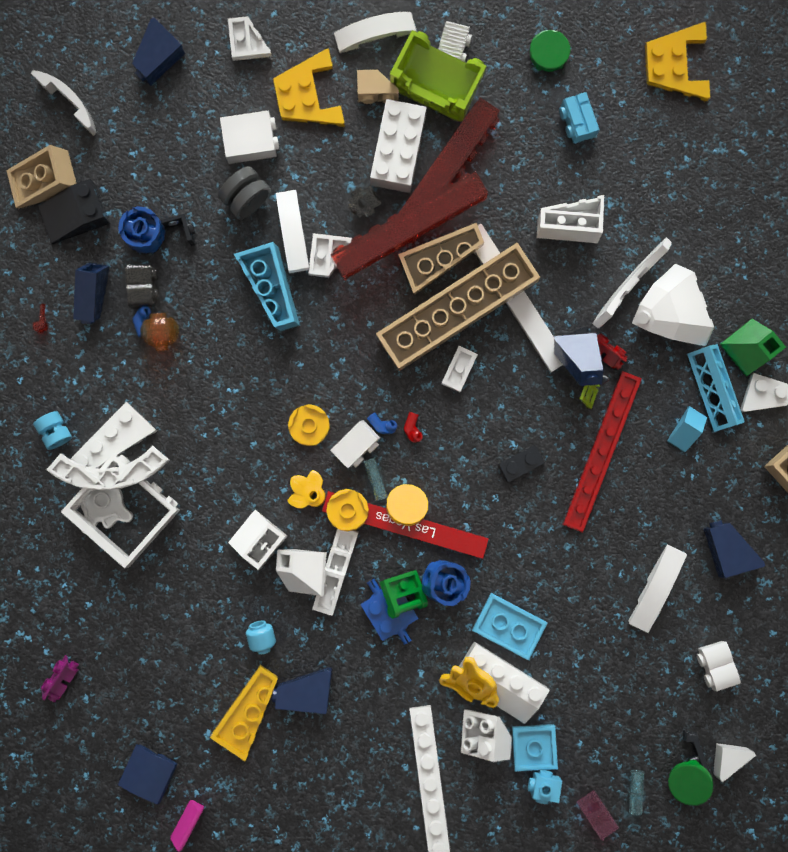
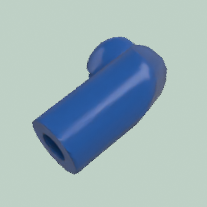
(382, 427)

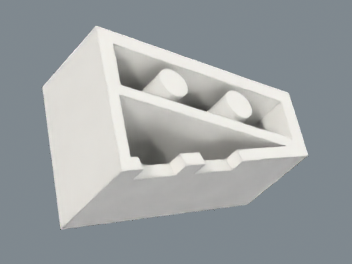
(573, 221)

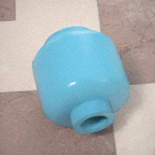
(260, 637)

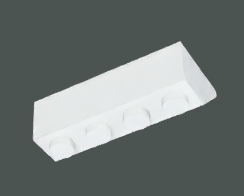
(516, 691)

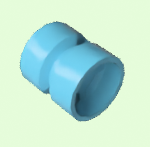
(49, 423)

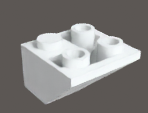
(302, 570)
(485, 737)

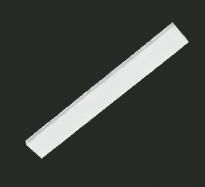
(524, 311)

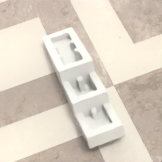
(292, 231)
(336, 570)
(658, 588)

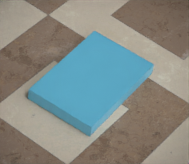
(509, 626)

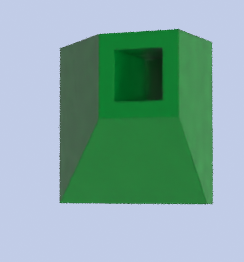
(752, 346)

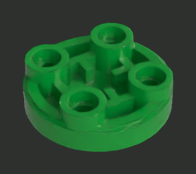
(549, 50)
(690, 783)

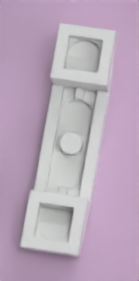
(374, 28)
(52, 84)

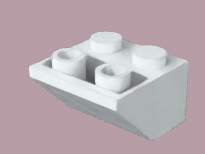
(257, 540)

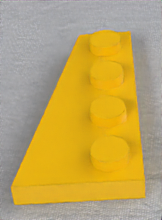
(243, 718)

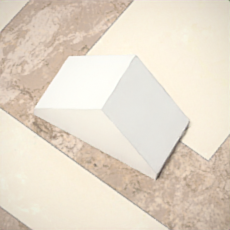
(730, 759)

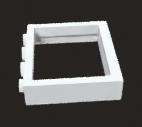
(101, 539)

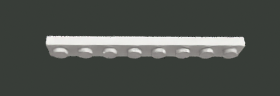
(429, 779)

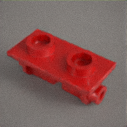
(613, 354)

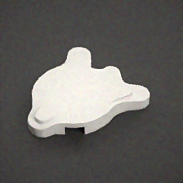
(106, 507)

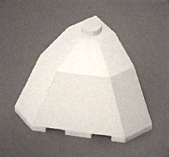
(676, 308)

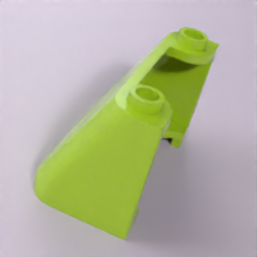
(436, 77)

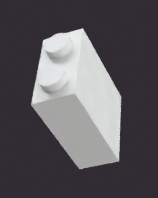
(249, 137)

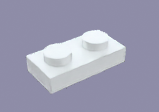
(459, 369)

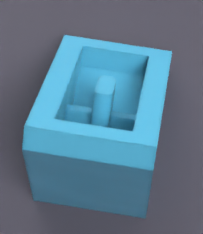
(687, 429)

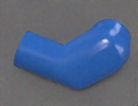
(141, 315)

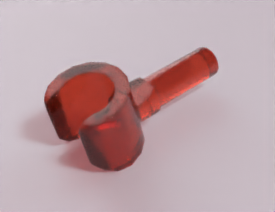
(41, 325)

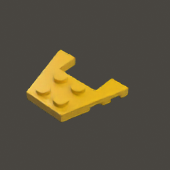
(668, 62)
(298, 94)

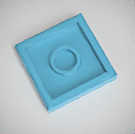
(534, 747)

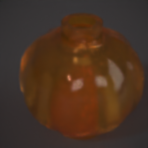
(159, 331)

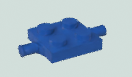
(377, 613)

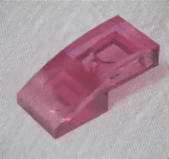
(597, 814)

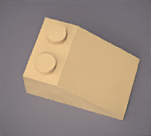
(41, 176)

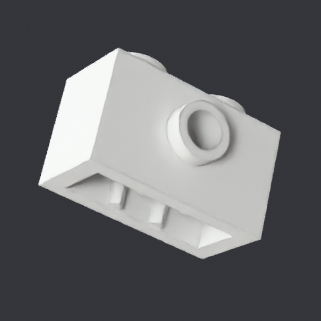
(356, 444)

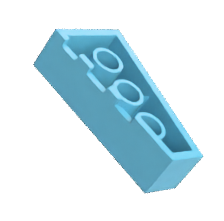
(269, 281)

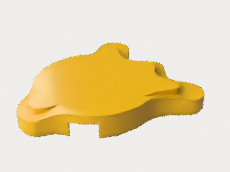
(472, 683)

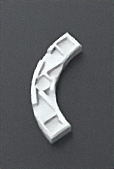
(616, 299)
(108, 478)

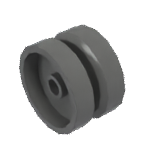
(244, 192)

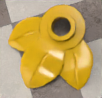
(304, 488)

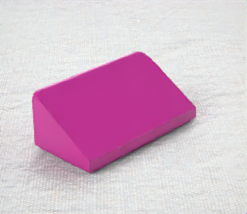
(186, 824)

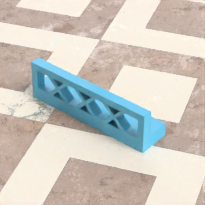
(722, 384)

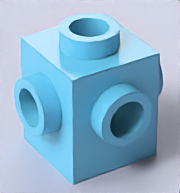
(545, 787)

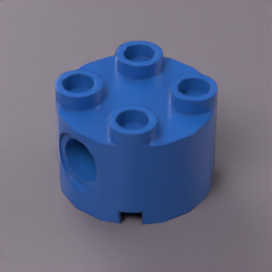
(141, 230)
(445, 582)

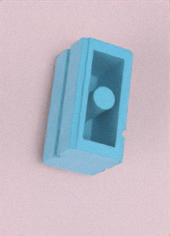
(579, 118)

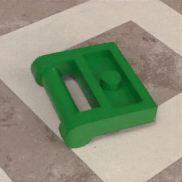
(400, 587)

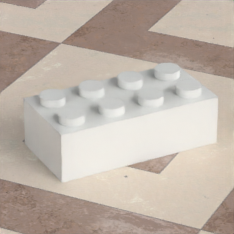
(398, 146)

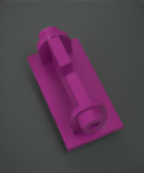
(62, 671)

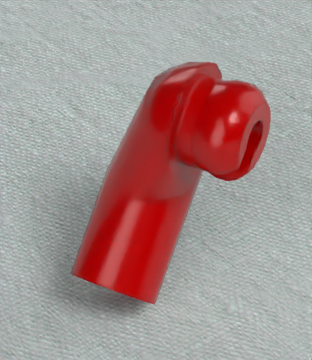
(410, 428)

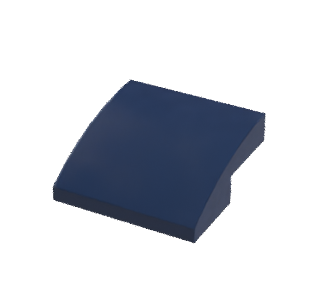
(147, 774)

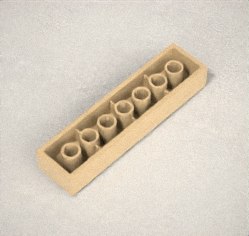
(458, 306)

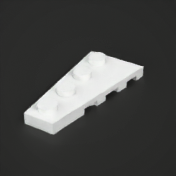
(114, 437)

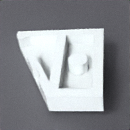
(246, 40)

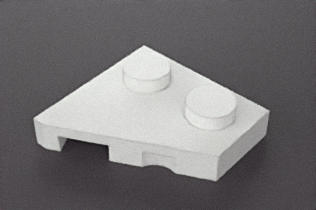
(320, 258)
(764, 393)

